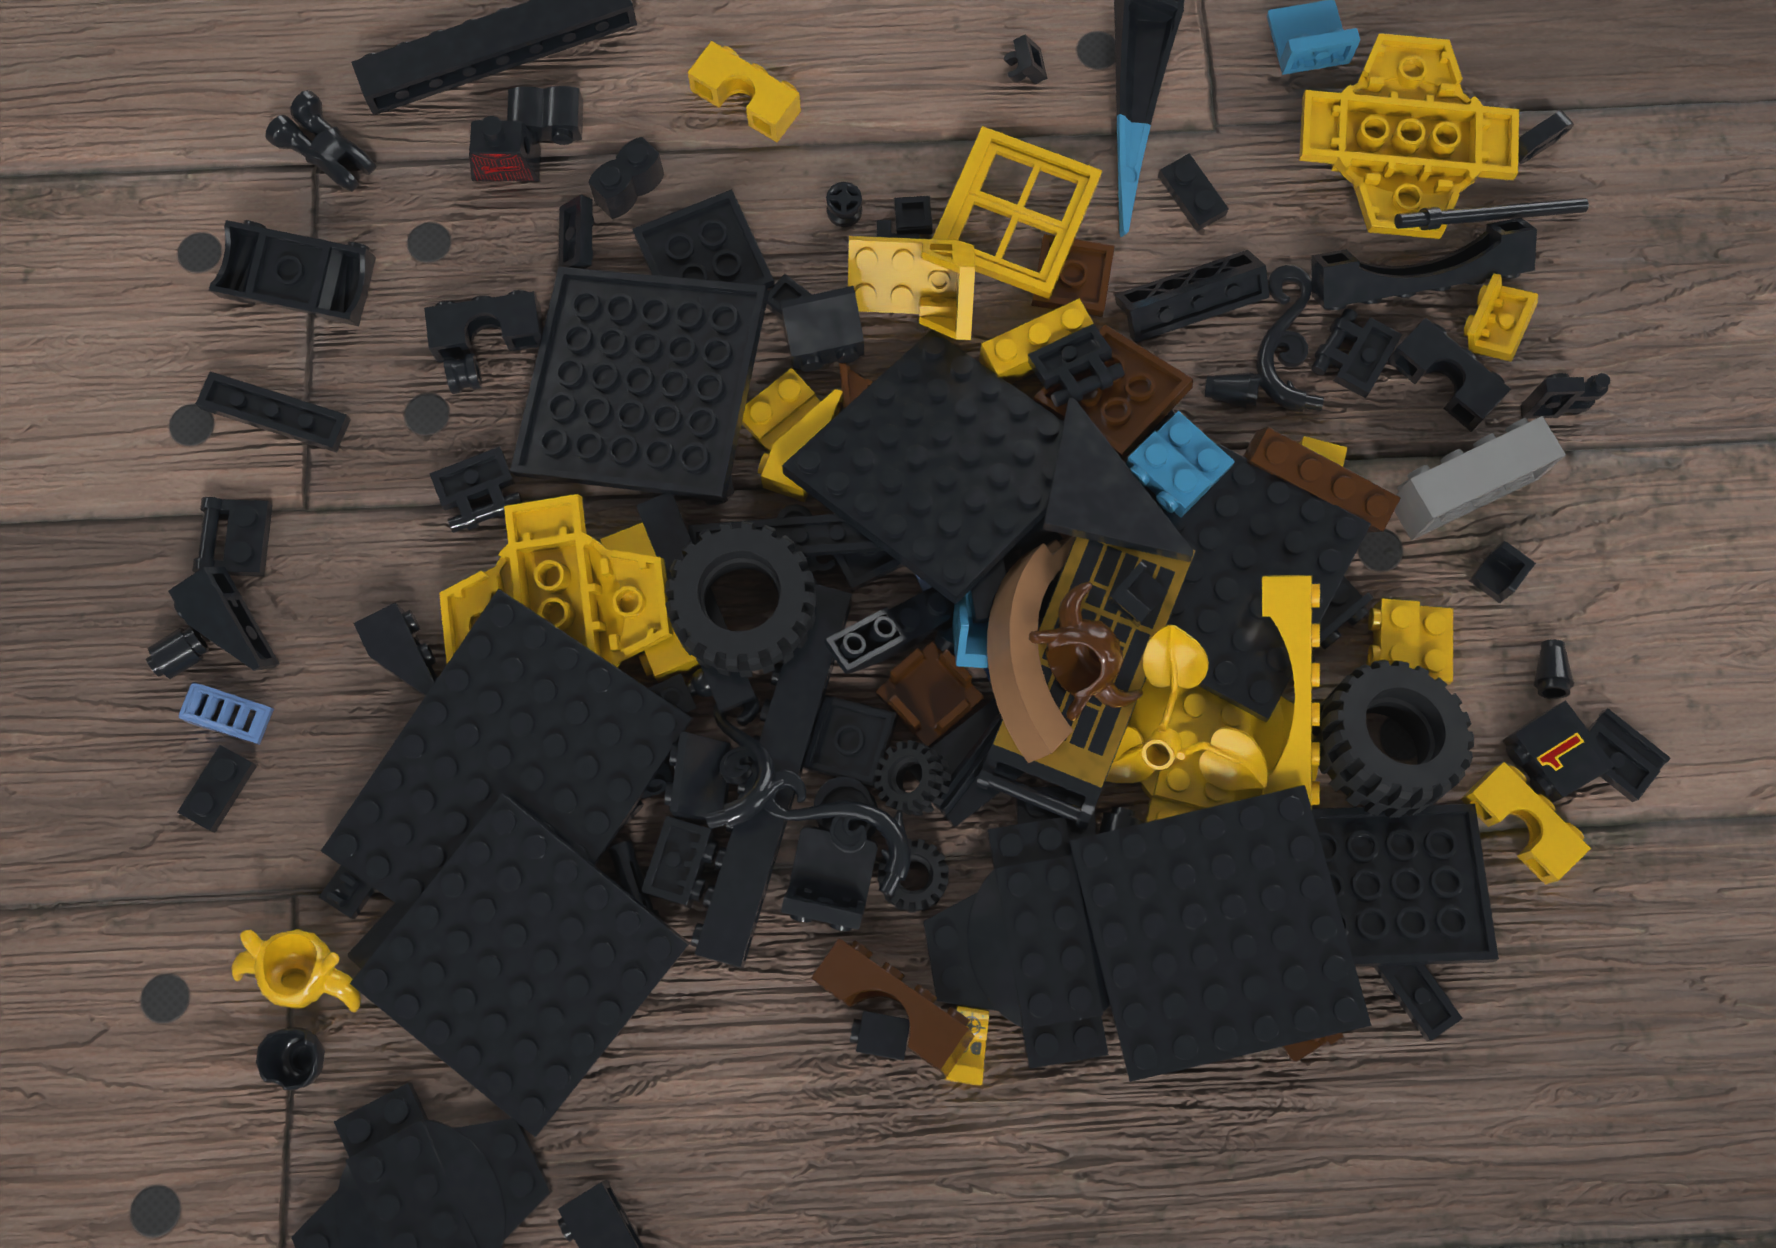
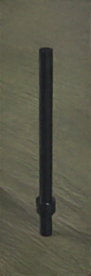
(1434, 217)

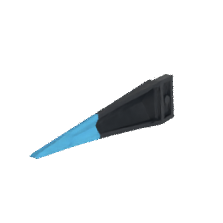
(1142, 50)

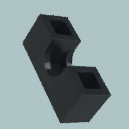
(454, 325)
(1475, 387)

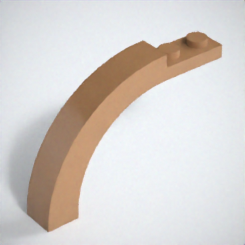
(1015, 661)

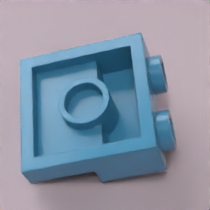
(1178, 464)

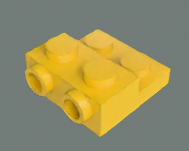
(1413, 636)

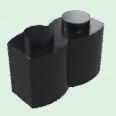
(548, 112)
(630, 175)

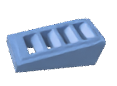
(195, 703)

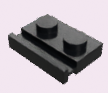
(1634, 756)

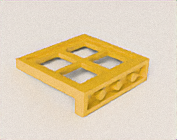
(968, 194)

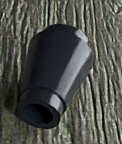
(1233, 389)
(1553, 671)

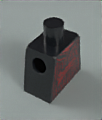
(503, 151)

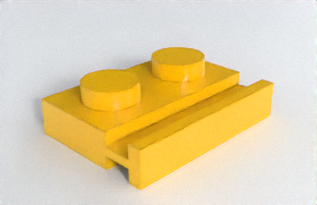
(778, 408)

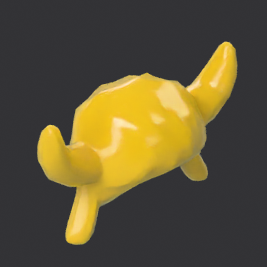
(294, 969)

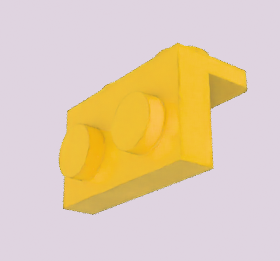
(1499, 320)

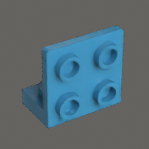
(1311, 37)

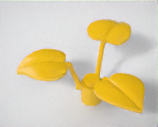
(1231, 759)

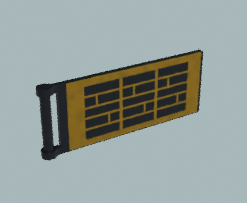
(1088, 752)

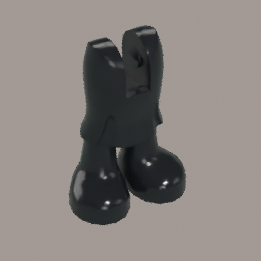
(329, 147)

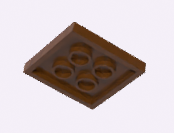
(1135, 401)

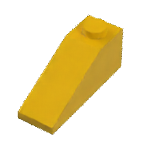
(793, 440)

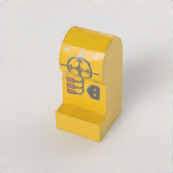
(970, 1065)

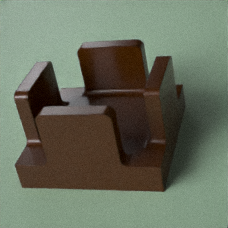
(929, 693)

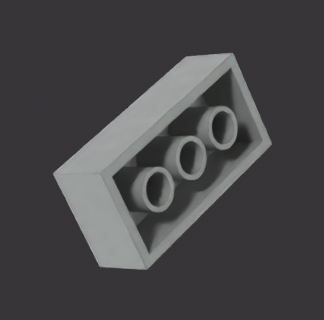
(1477, 476)

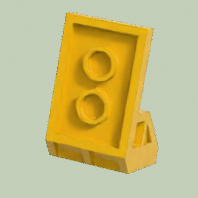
(915, 278)

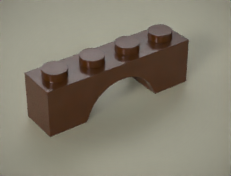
(1321, 477)
(934, 1034)

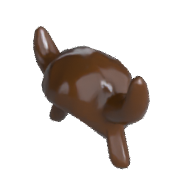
(1084, 656)

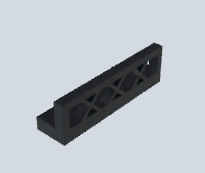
(1194, 295)

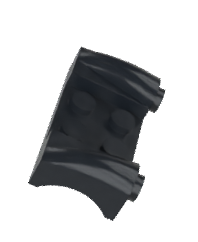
(294, 272)

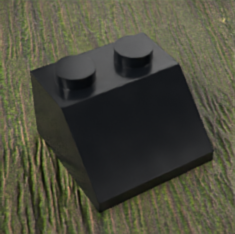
(823, 329)

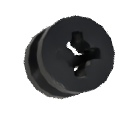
(844, 195)
(463, 373)

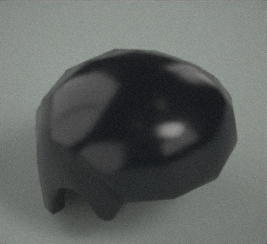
(290, 1058)

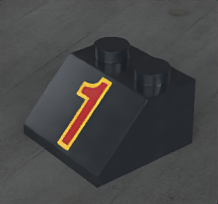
(1557, 752)

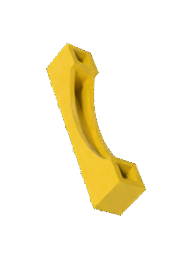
(1290, 605)

